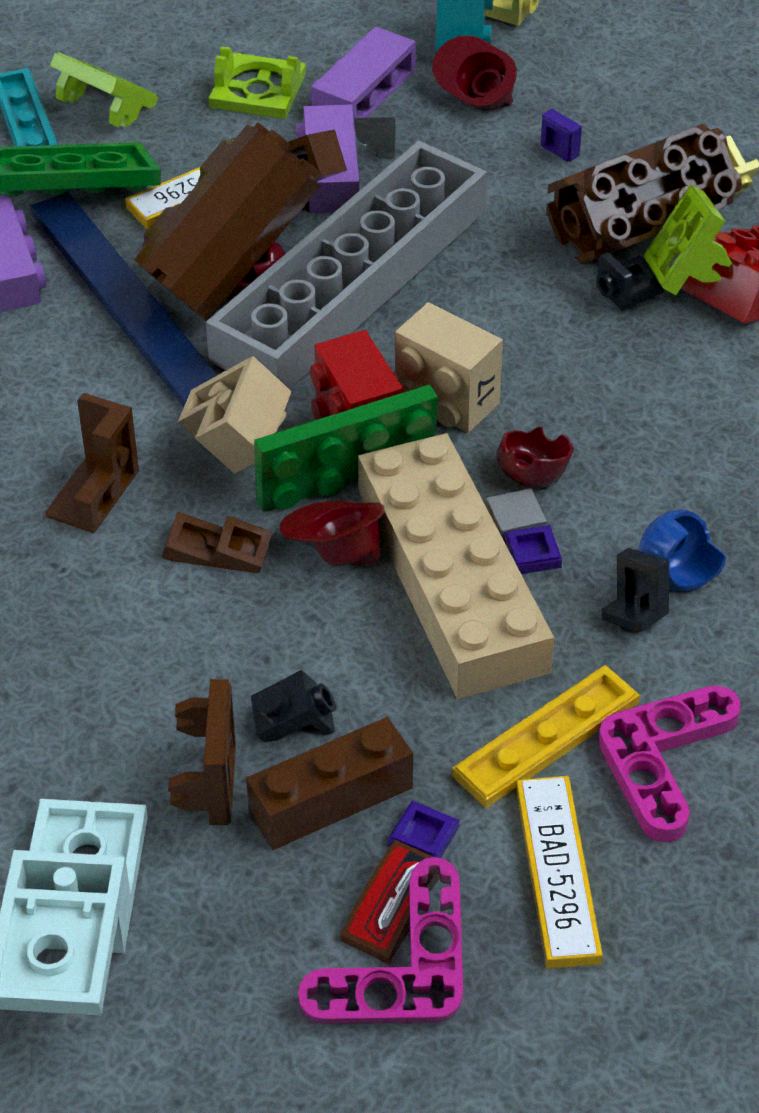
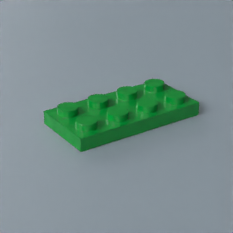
(76, 166)
(325, 452)

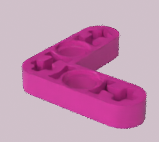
(650, 740)
(424, 968)

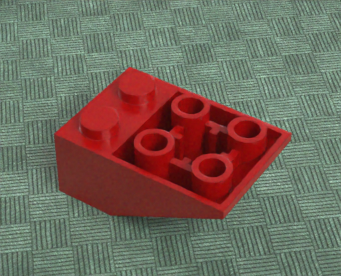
(739, 287)

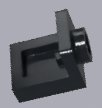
(626, 282)
(640, 591)
(291, 706)

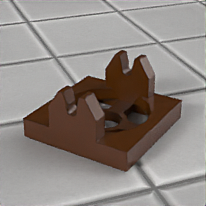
(214, 787)

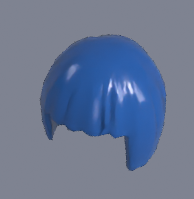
(687, 545)

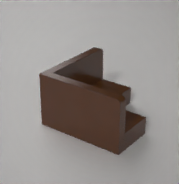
(107, 465)

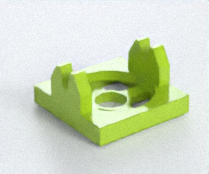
(231, 64)
(78, 74)
(692, 238)

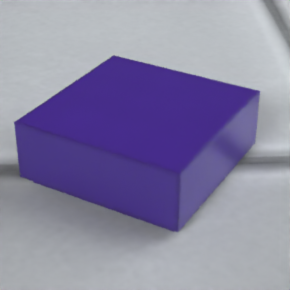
(560, 135)
(533, 549)
(425, 829)

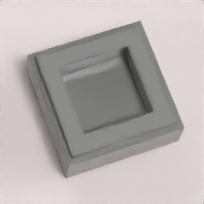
(515, 511)

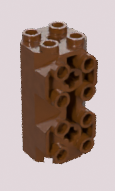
(637, 191)
(229, 218)

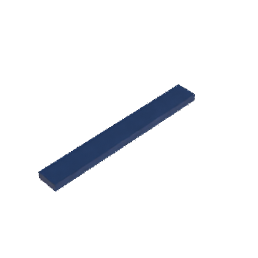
(123, 295)

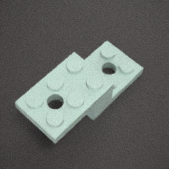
(69, 905)

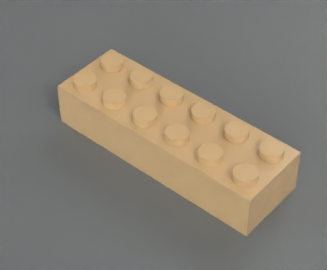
(455, 567)

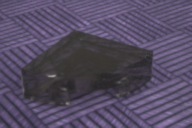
(377, 135)

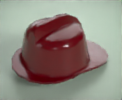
(475, 72)
(338, 530)

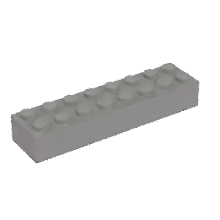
(349, 263)

